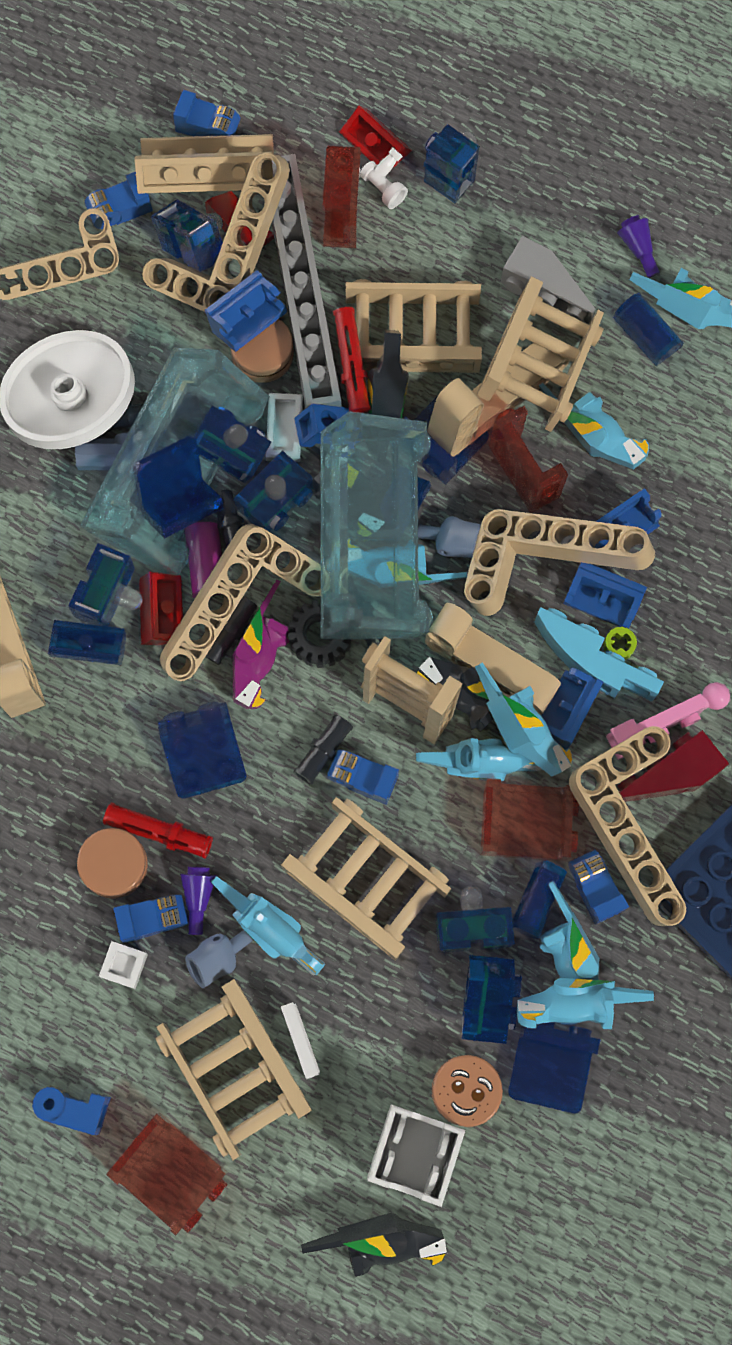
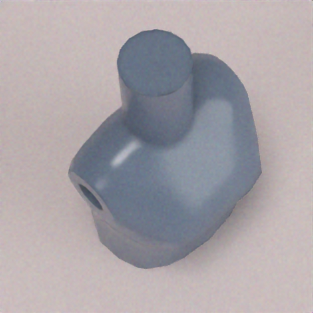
(453, 537)
(215, 957)

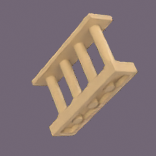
(199, 162)
(510, 353)
(429, 355)
(409, 690)
(361, 913)
(270, 1068)

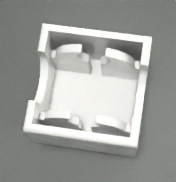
(416, 1155)

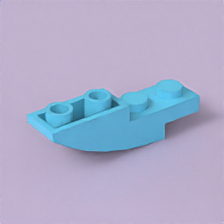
(579, 649)

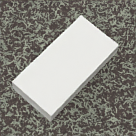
(281, 425)
(300, 1040)

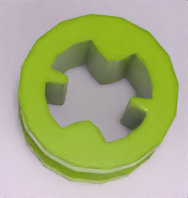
(619, 633)

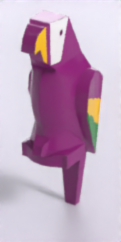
(256, 655)

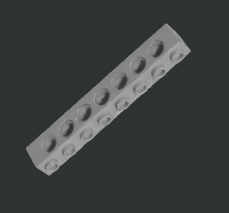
(304, 294)

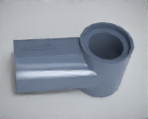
(98, 453)

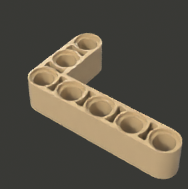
(232, 246)
(463, 416)
(548, 545)
(233, 592)
(18, 681)
(625, 823)

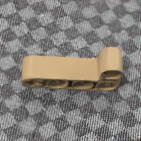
(52, 262)
(466, 646)

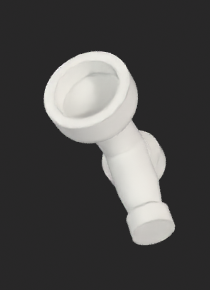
(394, 192)

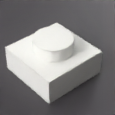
(123, 965)

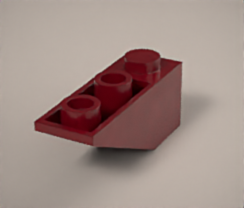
(682, 771)

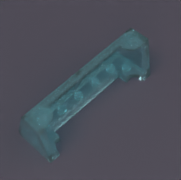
(180, 397)
(371, 528)

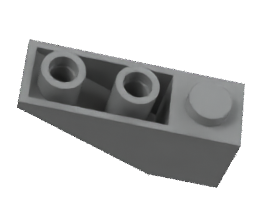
(558, 286)

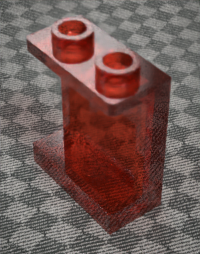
(341, 196)
(531, 484)
(528, 821)
(169, 1174)

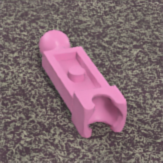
(714, 696)

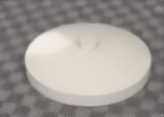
(66, 389)

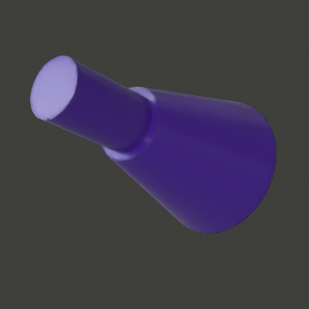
(637, 237)
(197, 892)

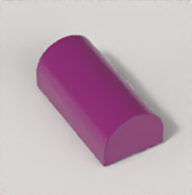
(204, 553)

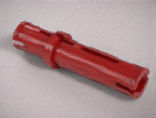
(345, 322)
(170, 834)

